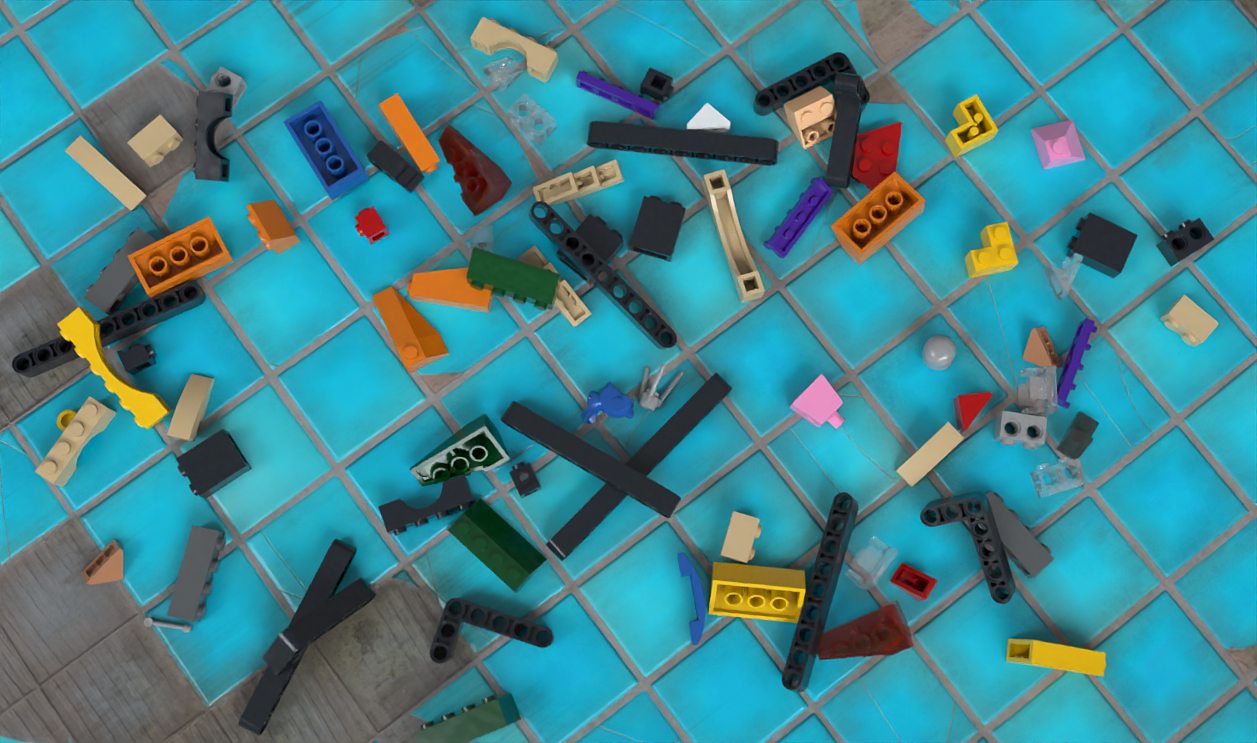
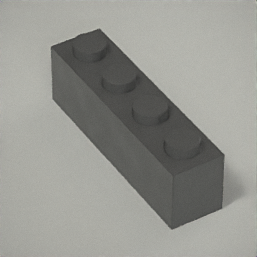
(119, 276)
(1017, 540)
(196, 574)

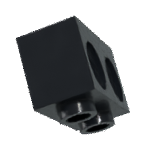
(1185, 243)

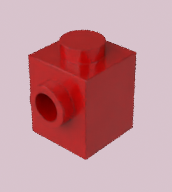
(370, 225)

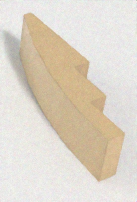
(105, 173)
(579, 184)
(567, 300)

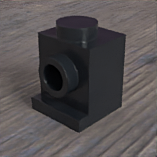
(657, 79)
(137, 358)
(529, 486)

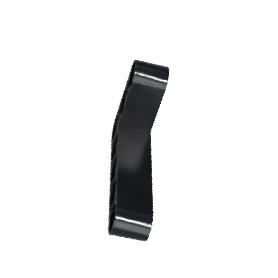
(810, 80)
(851, 93)
(980, 537)
(487, 623)
(315, 624)

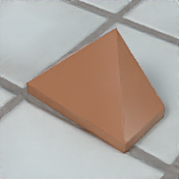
(1041, 349)
(106, 566)

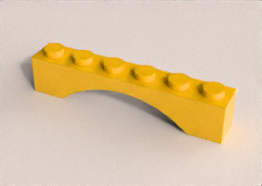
(85, 335)

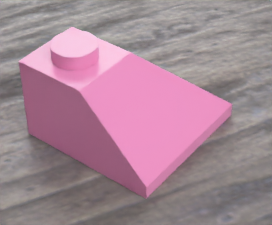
(1057, 144)

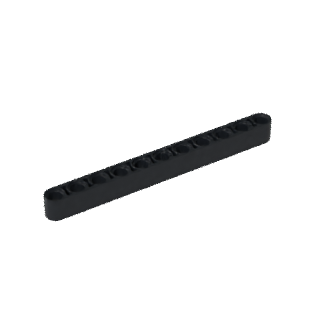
(644, 461)

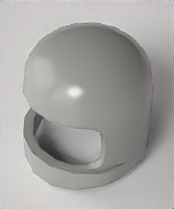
(938, 352)

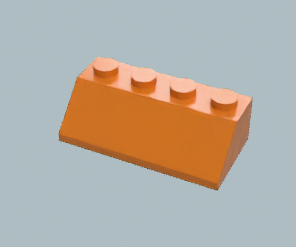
(878, 217)
(180, 257)

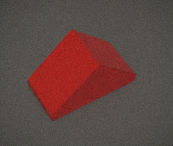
(968, 407)
(913, 582)

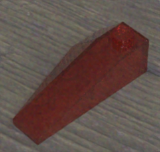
(479, 177)
(872, 634)

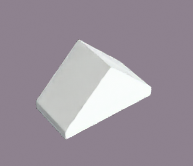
(709, 120)

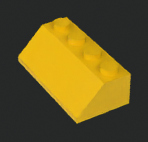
(756, 592)

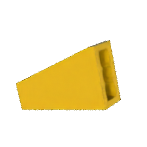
(1056, 656)

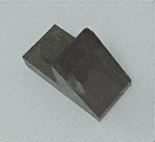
(1077, 436)

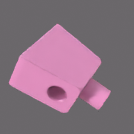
(819, 404)

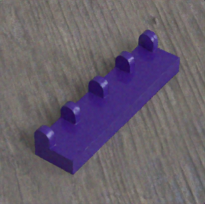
(617, 95)
(799, 217)
(1073, 360)

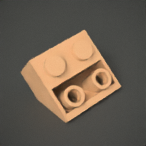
(812, 116)

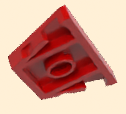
(876, 155)

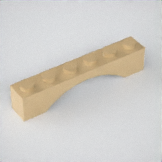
(725, 217)

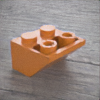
(272, 225)

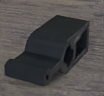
(394, 166)

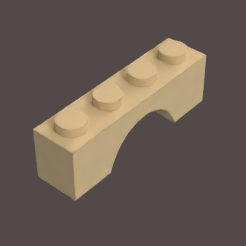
(492, 37)
(62, 458)

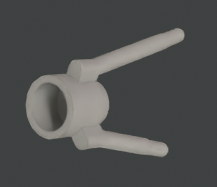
(650, 398)

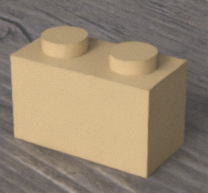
(155, 141)
(1189, 321)
(740, 538)

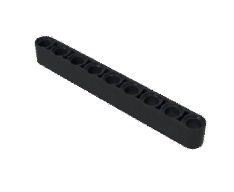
(683, 143)
(591, 273)
(121, 329)
(591, 459)
(323, 587)
(823, 602)

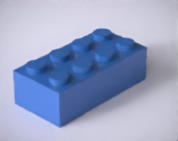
(326, 150)

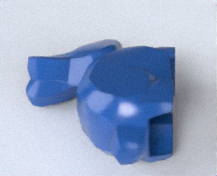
(610, 402)

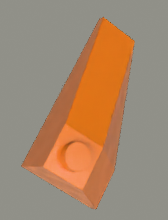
(412, 335)

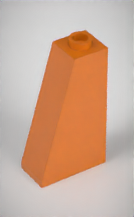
(409, 134)
(449, 289)

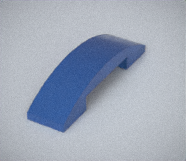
(687, 569)

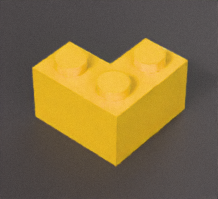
(974, 129)
(997, 252)

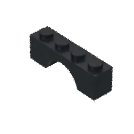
(212, 110)
(454, 495)

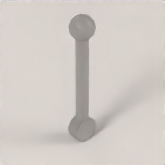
(150, 622)

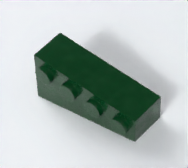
(472, 723)

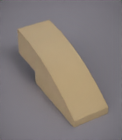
(191, 408)
(929, 454)

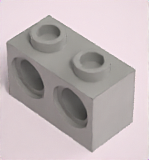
(236, 87)
(1020, 424)

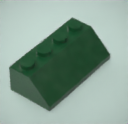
(513, 279)
(497, 545)

